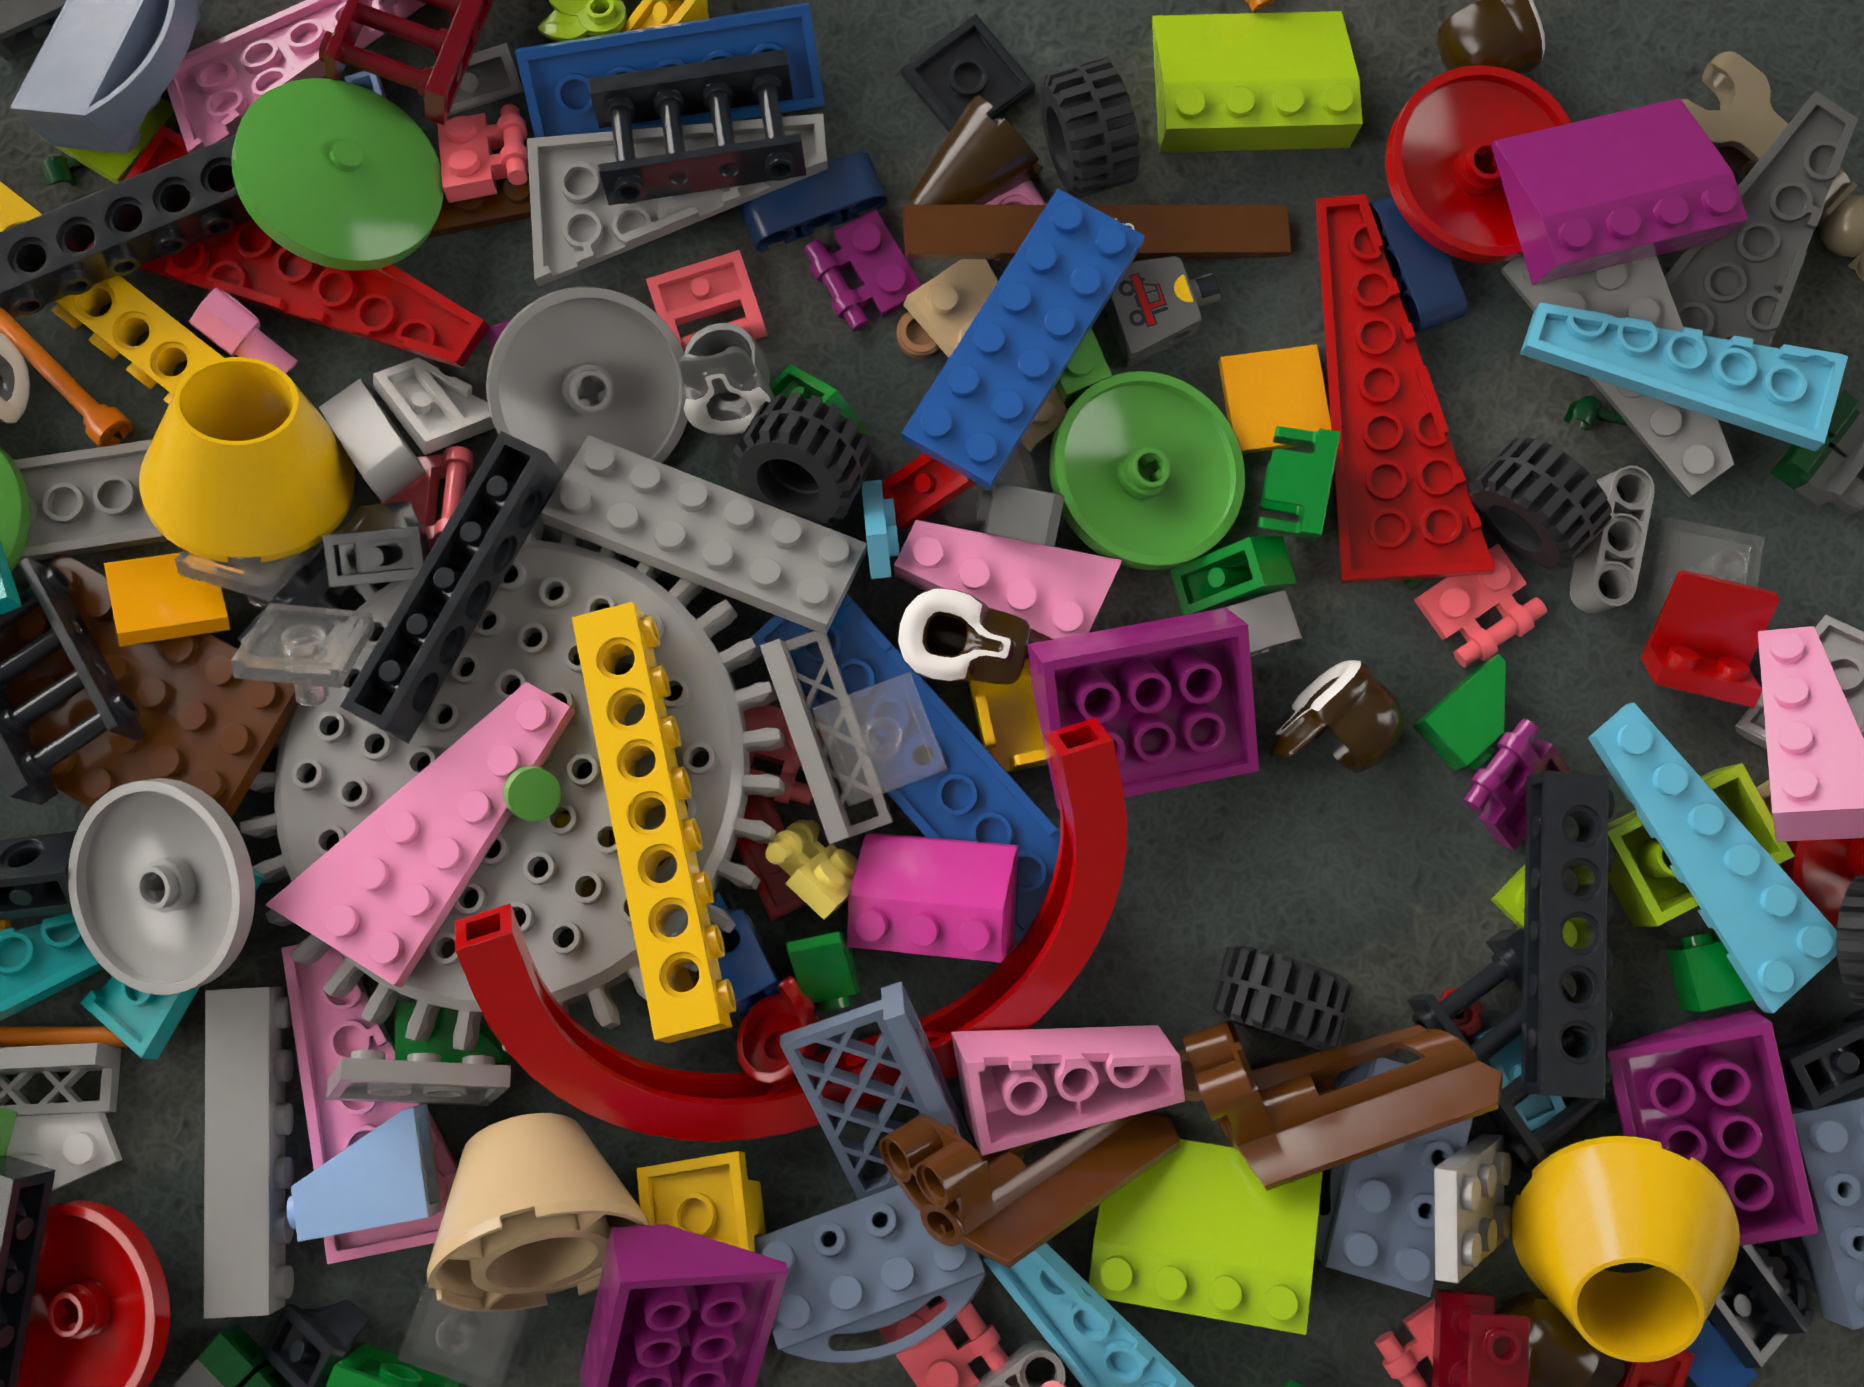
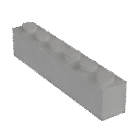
(246, 1152)

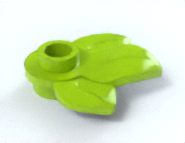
(582, 18)

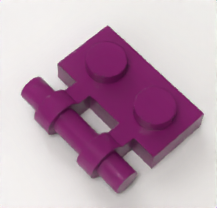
(875, 260)
(1507, 800)

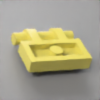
(817, 873)

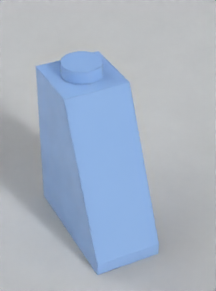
(371, 1183)

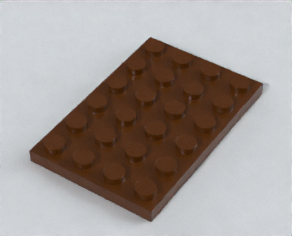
(192, 709)

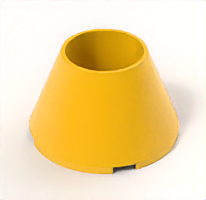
(244, 465)
(1621, 1205)

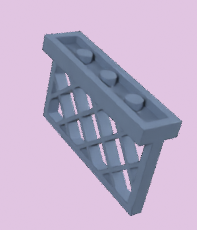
(909, 1054)

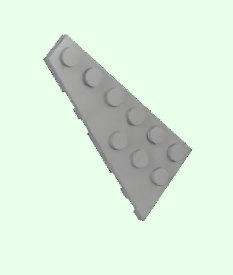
(579, 228)
(1681, 440)

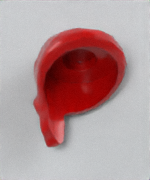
(761, 1029)

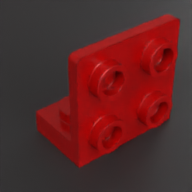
(1709, 637)

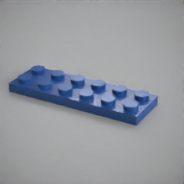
(559, 72)
(1022, 339)

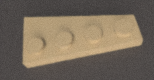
(946, 311)

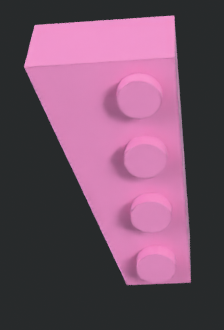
(1043, 584)
(1810, 740)
(1061, 1080)

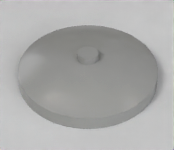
(585, 368)
(161, 886)

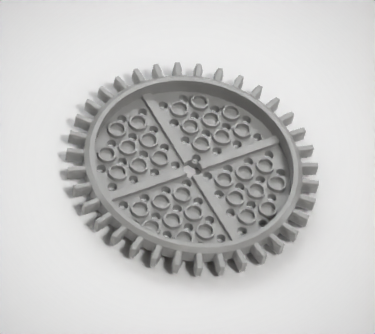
(604, 942)

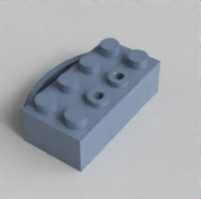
(105, 70)
(1834, 1169)
(1384, 1204)
(863, 1273)

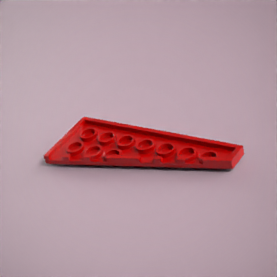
(370, 304)
(1394, 469)

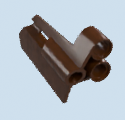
(1297, 1124)
(1013, 1208)

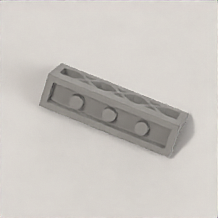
(806, 736)
(56, 1059)

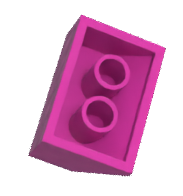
(934, 897)

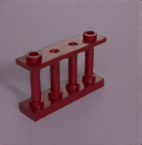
(451, 46)
(1475, 1344)

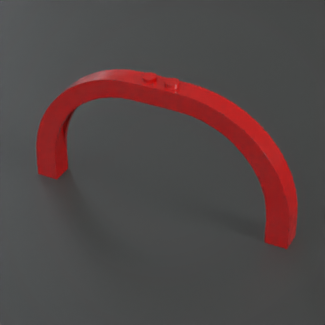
(737, 1106)

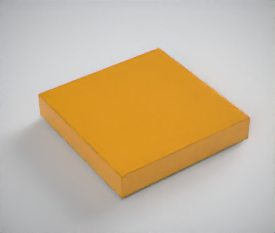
(1273, 391)
(159, 604)

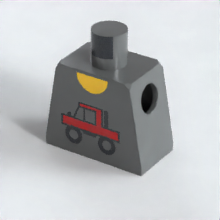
(1157, 307)

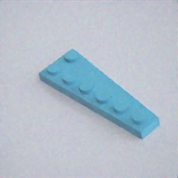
(1753, 386)
(1754, 907)
(1082, 1325)

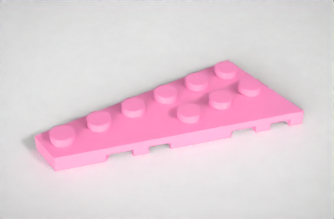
(232, 72)
(408, 862)
(325, 1033)

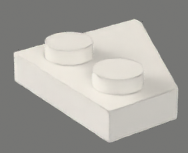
(431, 405)
(65, 1142)

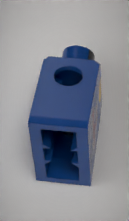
(750, 964)

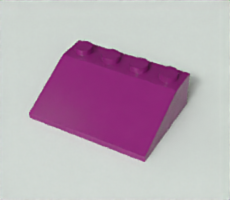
(1616, 190)
(1164, 692)
(1722, 1099)
(680, 1311)

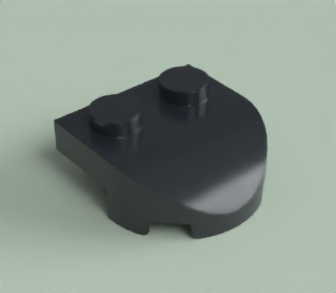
(1763, 1301)

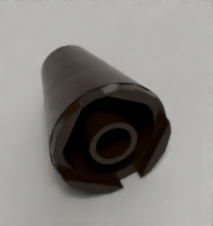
(976, 161)

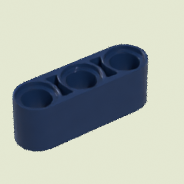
(818, 200)
(1422, 272)

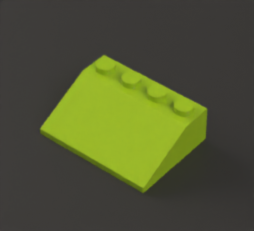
(1255, 82)
(1210, 1240)

